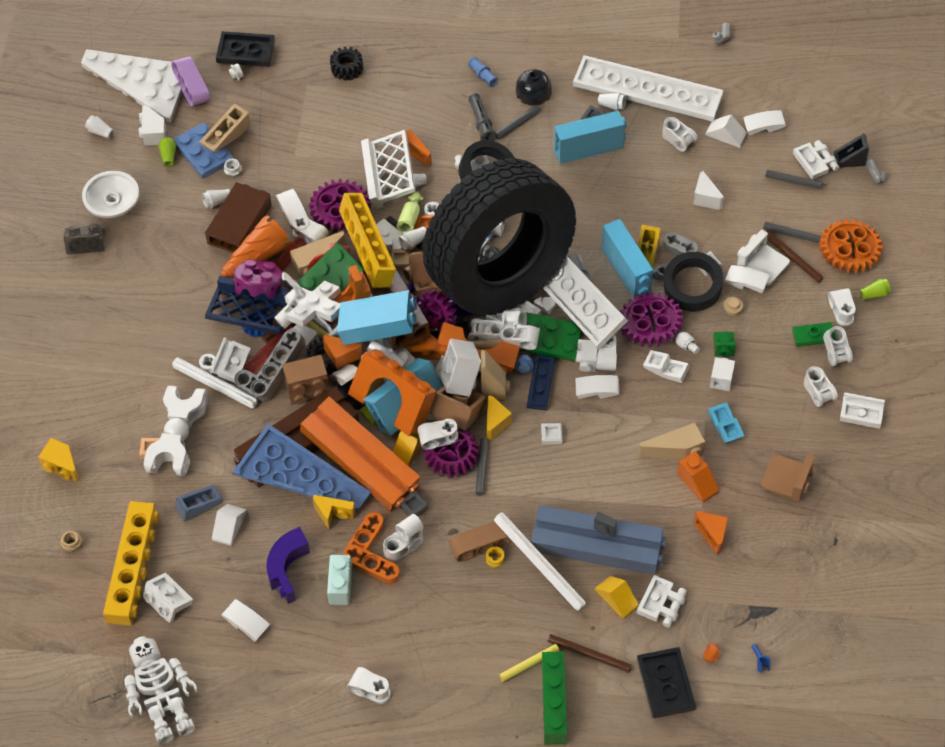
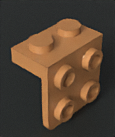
(421, 279)
(788, 476)

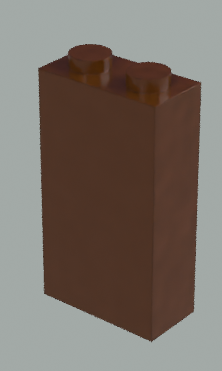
(237, 217)

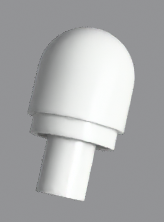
(687, 342)

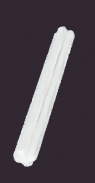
(215, 382)

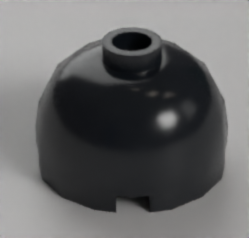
(533, 87)

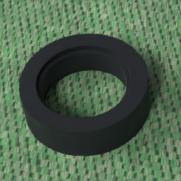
(479, 148)
(698, 260)

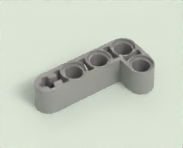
(272, 364)

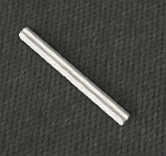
(540, 561)

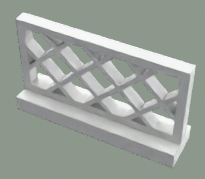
(375, 172)

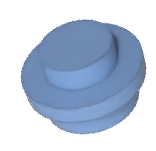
(524, 364)

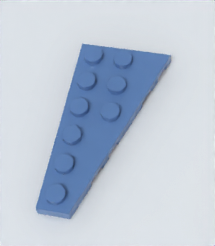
(289, 466)

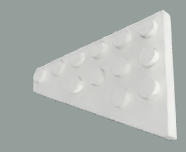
(144, 79)

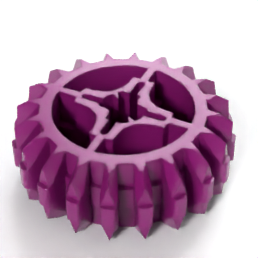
(449, 460)

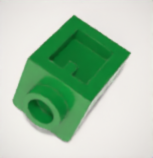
(724, 344)

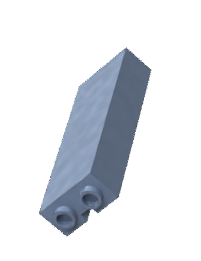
(574, 537)

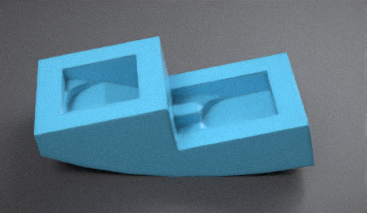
(725, 423)

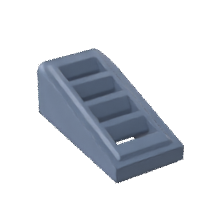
(194, 510)

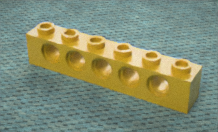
(367, 240)
(137, 514)

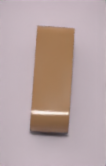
(478, 541)

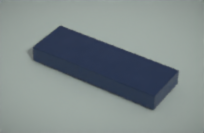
(541, 382)

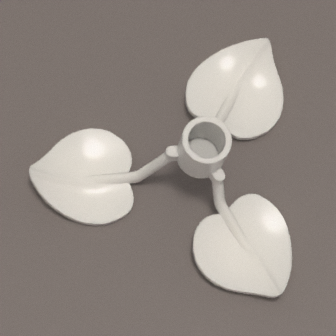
(282, 317)

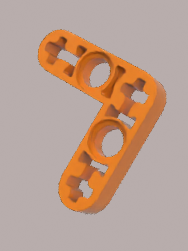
(362, 550)

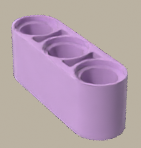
(190, 81)

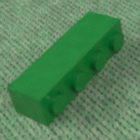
(554, 698)

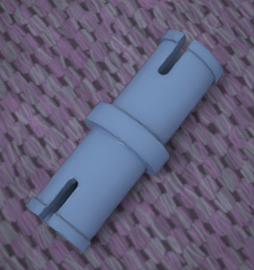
(483, 72)

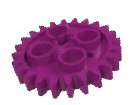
(327, 202)
(664, 315)

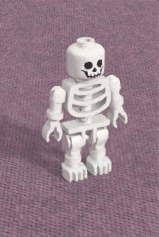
(151, 672)

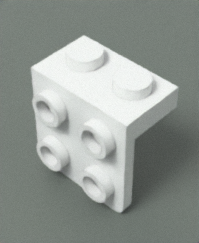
(762, 257)

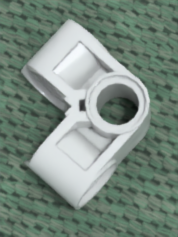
(516, 332)
(405, 539)

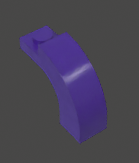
(282, 554)

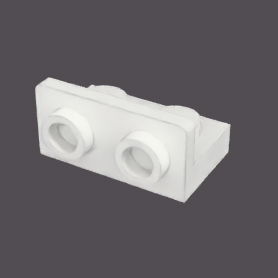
(166, 596)

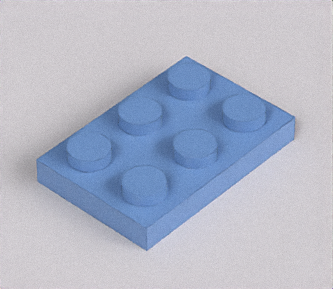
(200, 157)

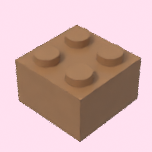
(305, 379)
(460, 408)

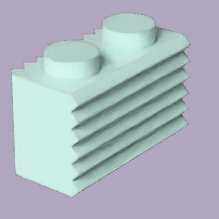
(339, 580)

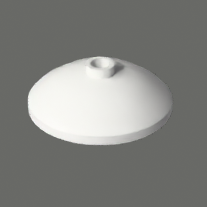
(110, 194)

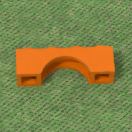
(503, 353)

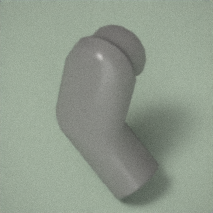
(874, 172)

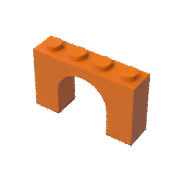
(415, 393)

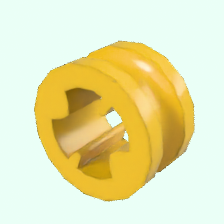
(500, 559)

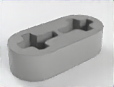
(680, 245)

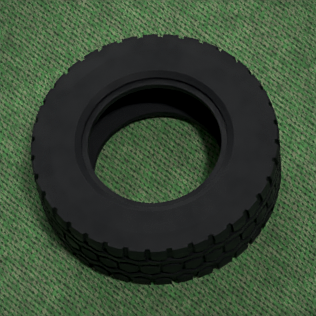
(472, 214)

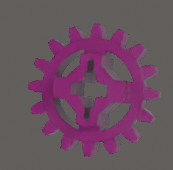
(437, 309)

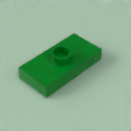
(811, 334)

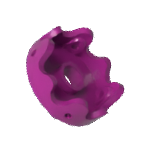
(257, 278)

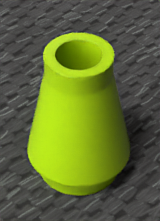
(167, 150)
(877, 289)

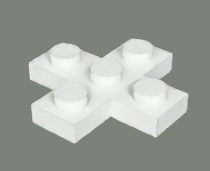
(316, 303)

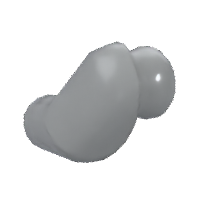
(722, 36)

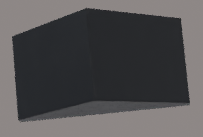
(853, 153)

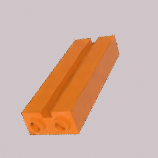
(360, 454)

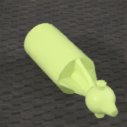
(409, 213)

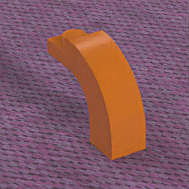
(357, 289)

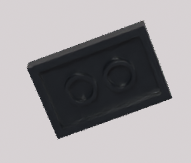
(245, 48)
(666, 682)

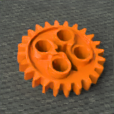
(863, 241)

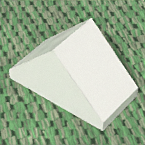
(727, 130)
(707, 193)
(228, 524)

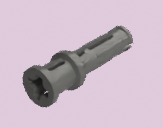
(483, 123)

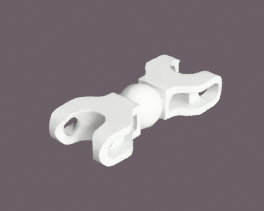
(176, 430)

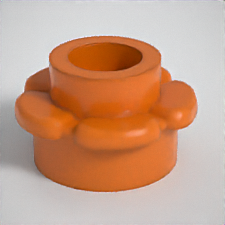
(711, 653)

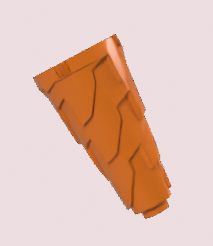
(260, 245)

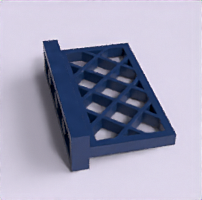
(227, 287)

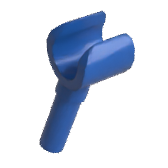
(762, 661)

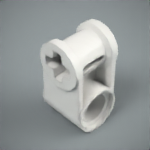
(678, 133)
(308, 230)
(842, 306)
(485, 331)
(837, 348)
(607, 356)
(820, 389)
(436, 434)
(369, 686)

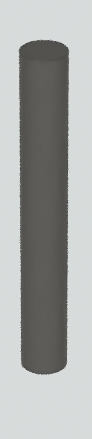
(522, 118)
(793, 179)
(792, 232)
(481, 466)

